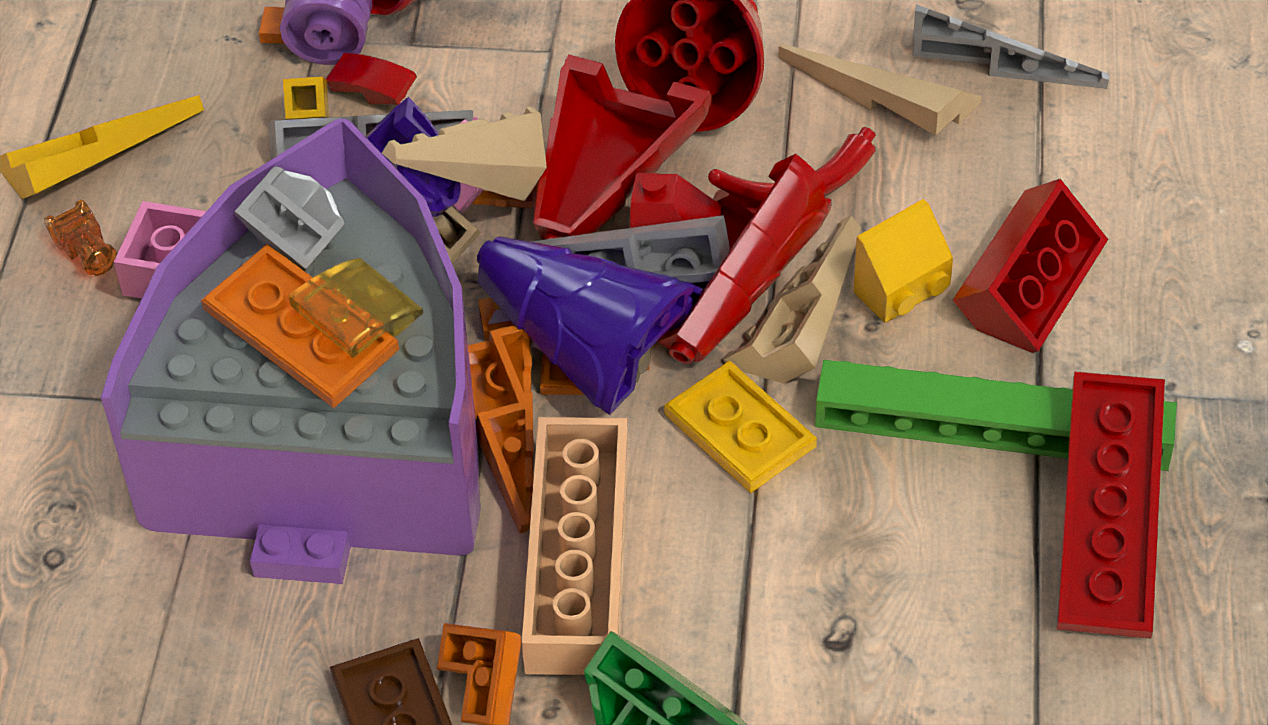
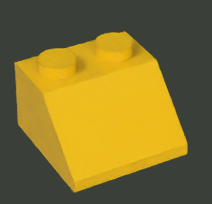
(902, 262)

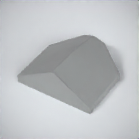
(291, 215)

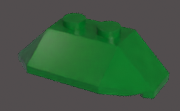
(640, 689)

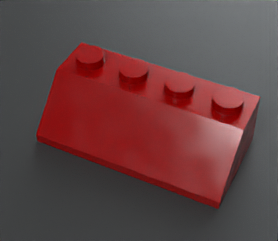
(1031, 267)

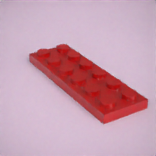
(1111, 505)

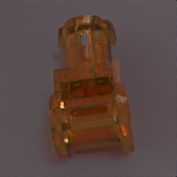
(81, 236)

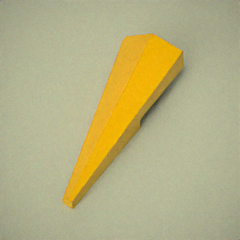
(52, 161)

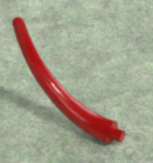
(835, 172)

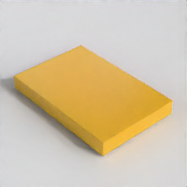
(740, 426)

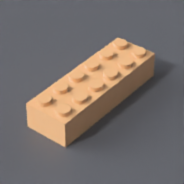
(575, 542)

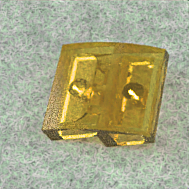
(354, 305)

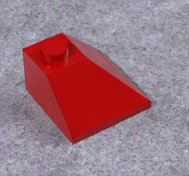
(668, 199)

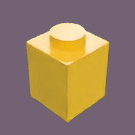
(305, 98)

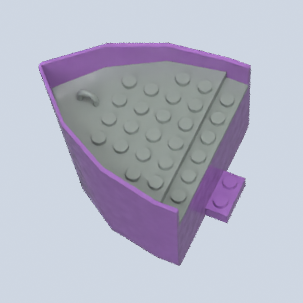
(244, 450)

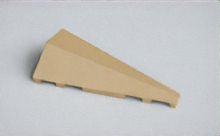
(917, 100)
(490, 156)
(800, 315)

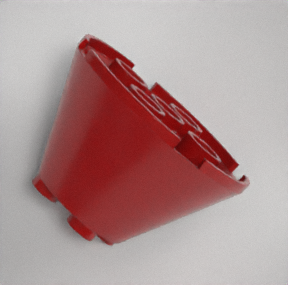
(694, 44)

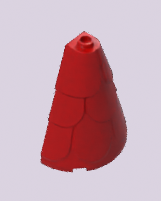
(602, 141)
(761, 245)

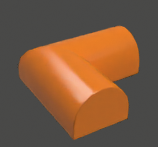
(491, 668)

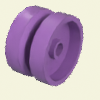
(325, 28)

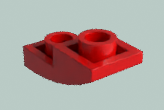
(373, 77)

